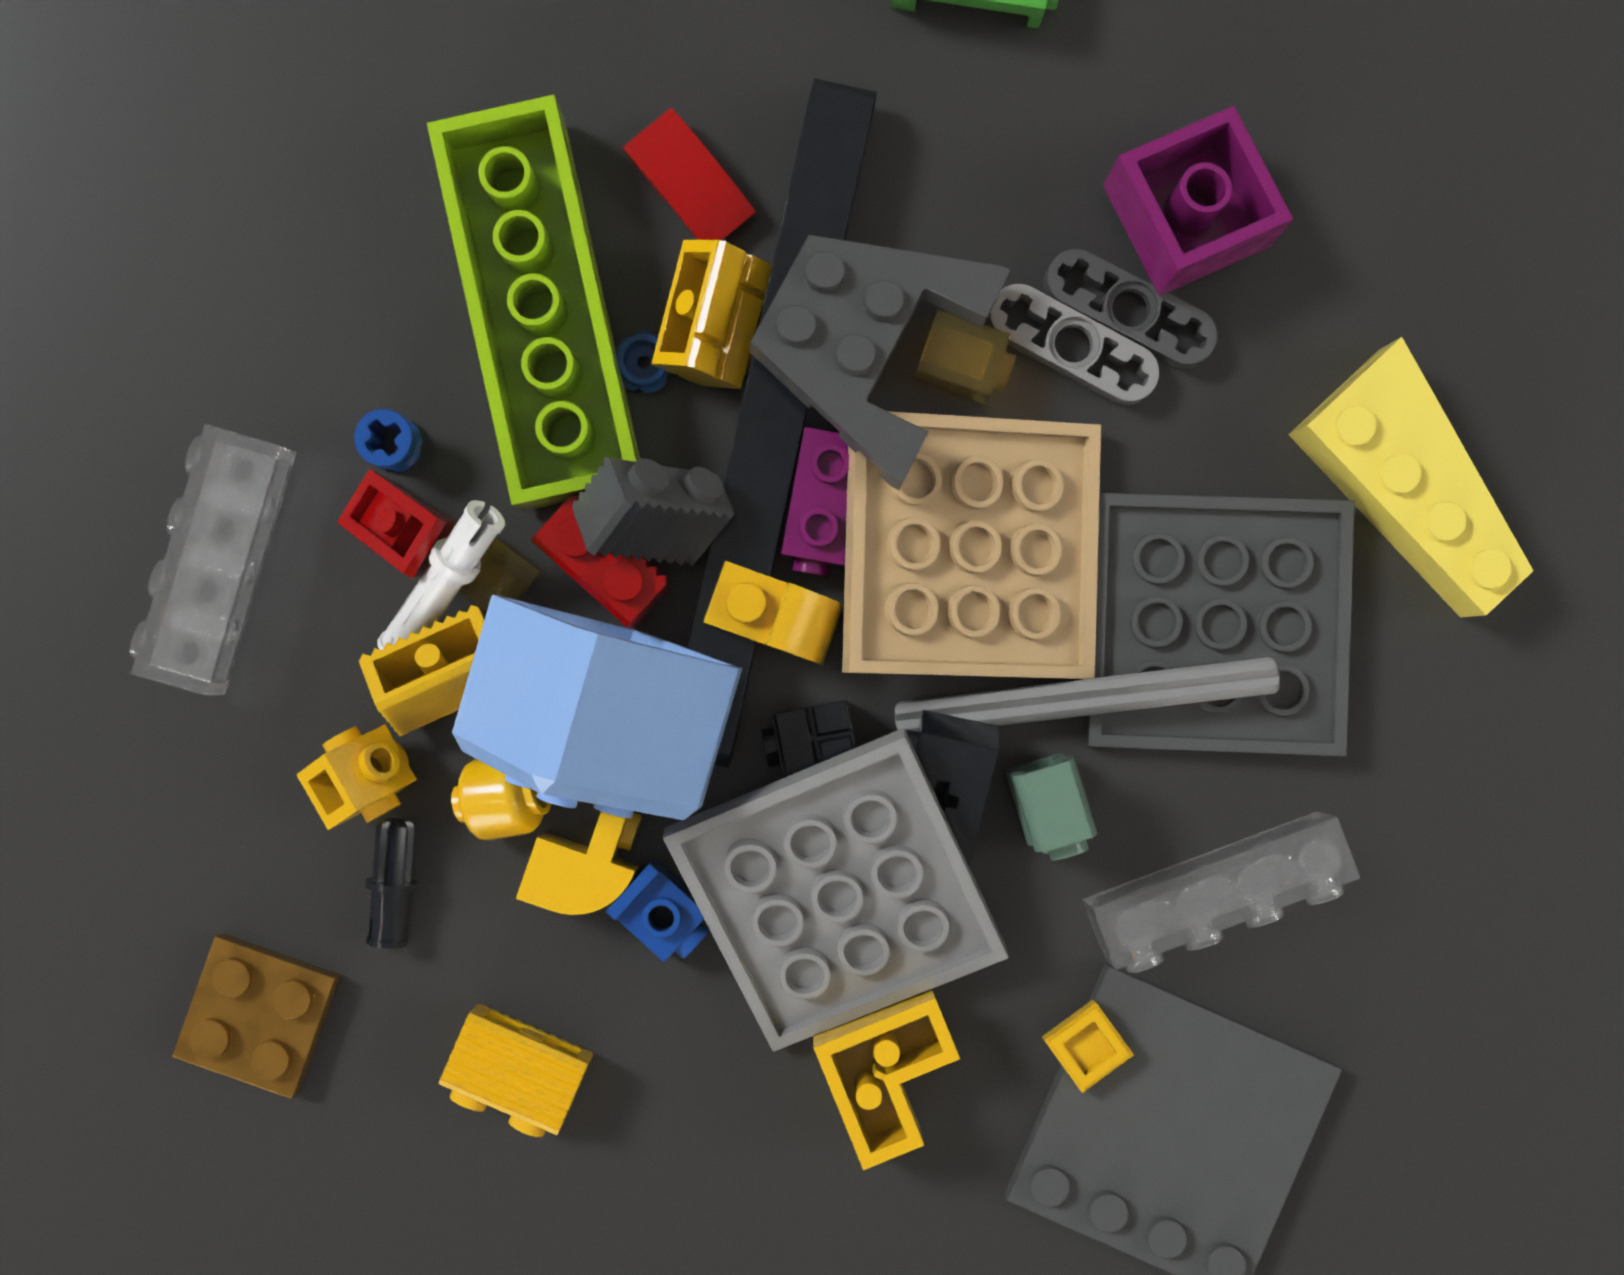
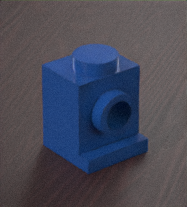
(655, 888)

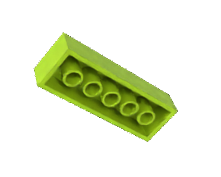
(533, 298)

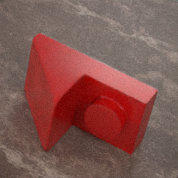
(394, 523)

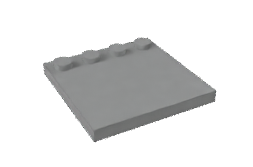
(836, 890)

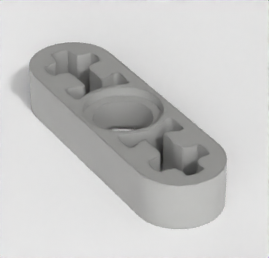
(1107, 379)

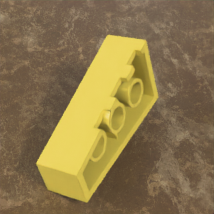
(1414, 481)

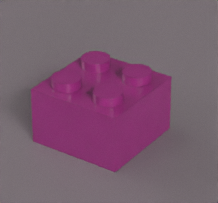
(1196, 200)

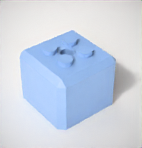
(594, 711)

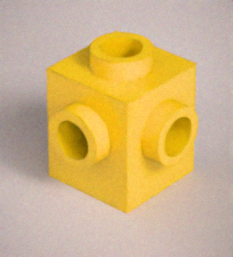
(357, 776)

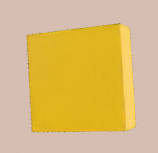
(1087, 1046)

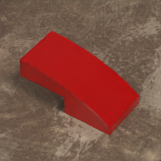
(688, 178)

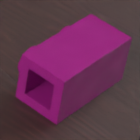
(818, 505)

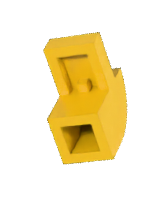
(774, 613)
(578, 877)

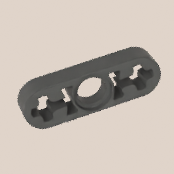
(1180, 311)

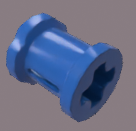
(369, 440)

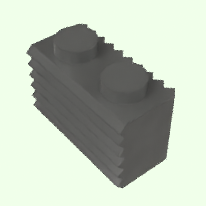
(651, 511)

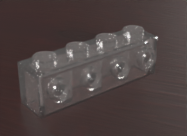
(211, 561)
(1221, 889)

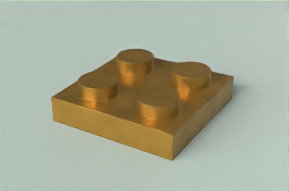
(256, 1015)

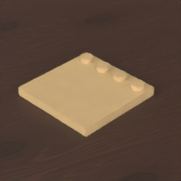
(978, 554)

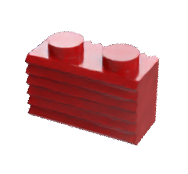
(620, 585)

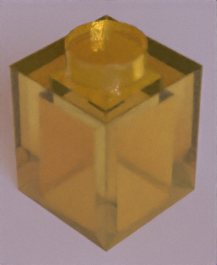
(965, 358)

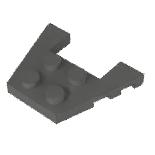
(843, 320)

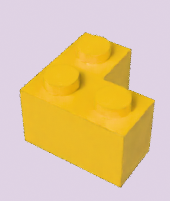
(871, 1060)

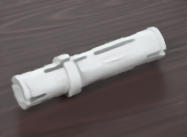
(452, 564)

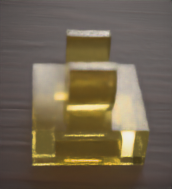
(501, 574)

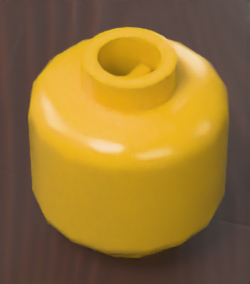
(494, 806)

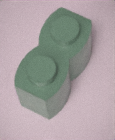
(1052, 805)

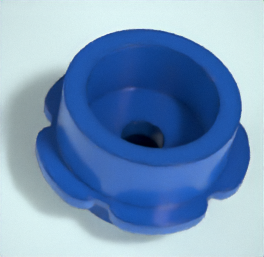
(628, 354)

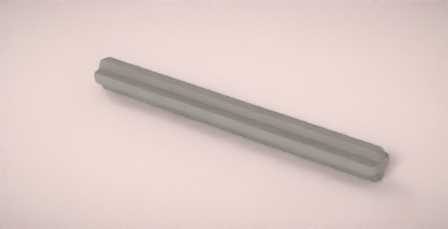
(1101, 694)

